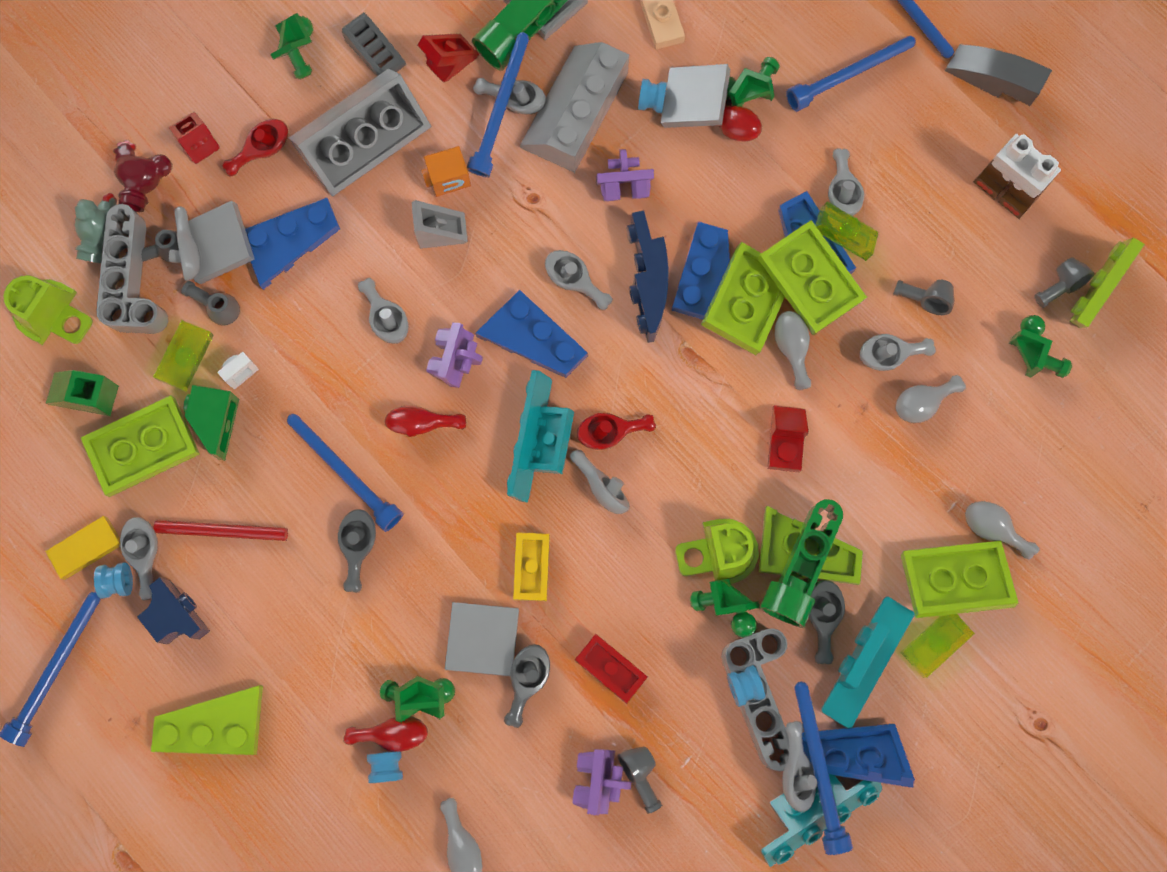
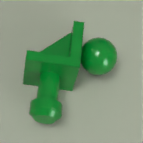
(294, 35)
(753, 84)
(1035, 348)
(726, 601)
(417, 696)

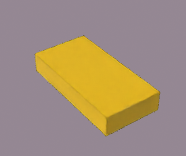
(83, 547)

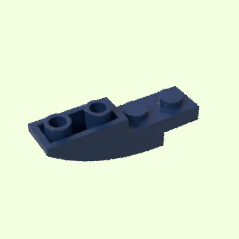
(650, 285)

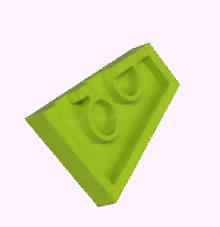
(1105, 281)
(779, 537)
(213, 726)

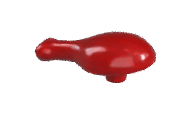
(740, 124)
(262, 142)
(417, 420)
(607, 430)
(390, 734)

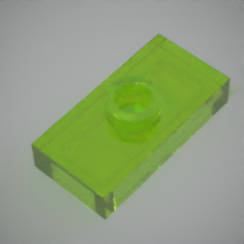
(846, 231)
(183, 356)
(937, 643)

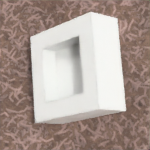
(237, 370)

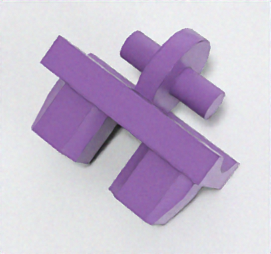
(639, 179)
(457, 356)
(605, 781)

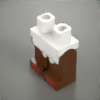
(1023, 166)

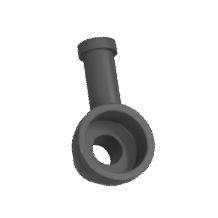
(160, 249)
(1072, 277)
(936, 299)
(223, 316)
(637, 765)

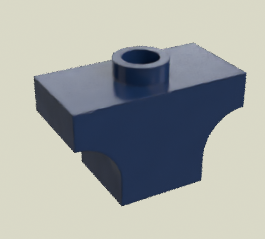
(171, 614)

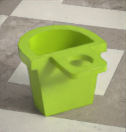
(43, 308)
(727, 551)

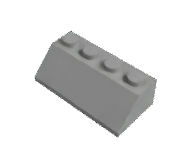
(577, 104)
(361, 131)

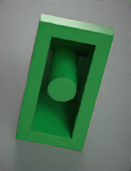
(212, 417)

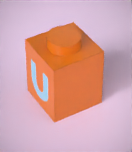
(446, 171)

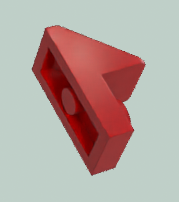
(447, 54)
(194, 137)
(787, 437)

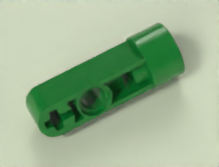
(499, 35)
(790, 596)

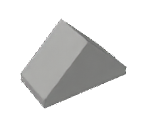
(438, 225)

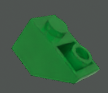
(82, 392)

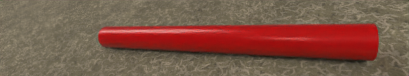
(220, 530)

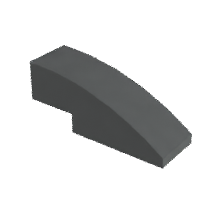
(999, 72)

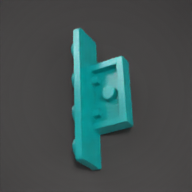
(541, 438)
(866, 664)
(809, 825)

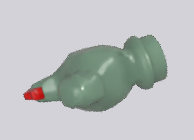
(90, 227)

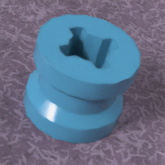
(652, 95)
(113, 580)
(746, 686)
(384, 767)

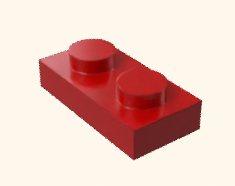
(611, 668)

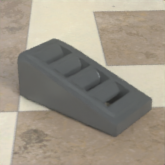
(363, 30)

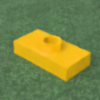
(531, 567)

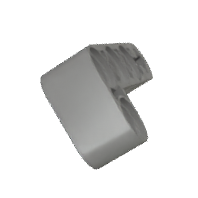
(121, 223)
(757, 656)

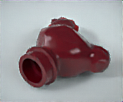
(138, 174)

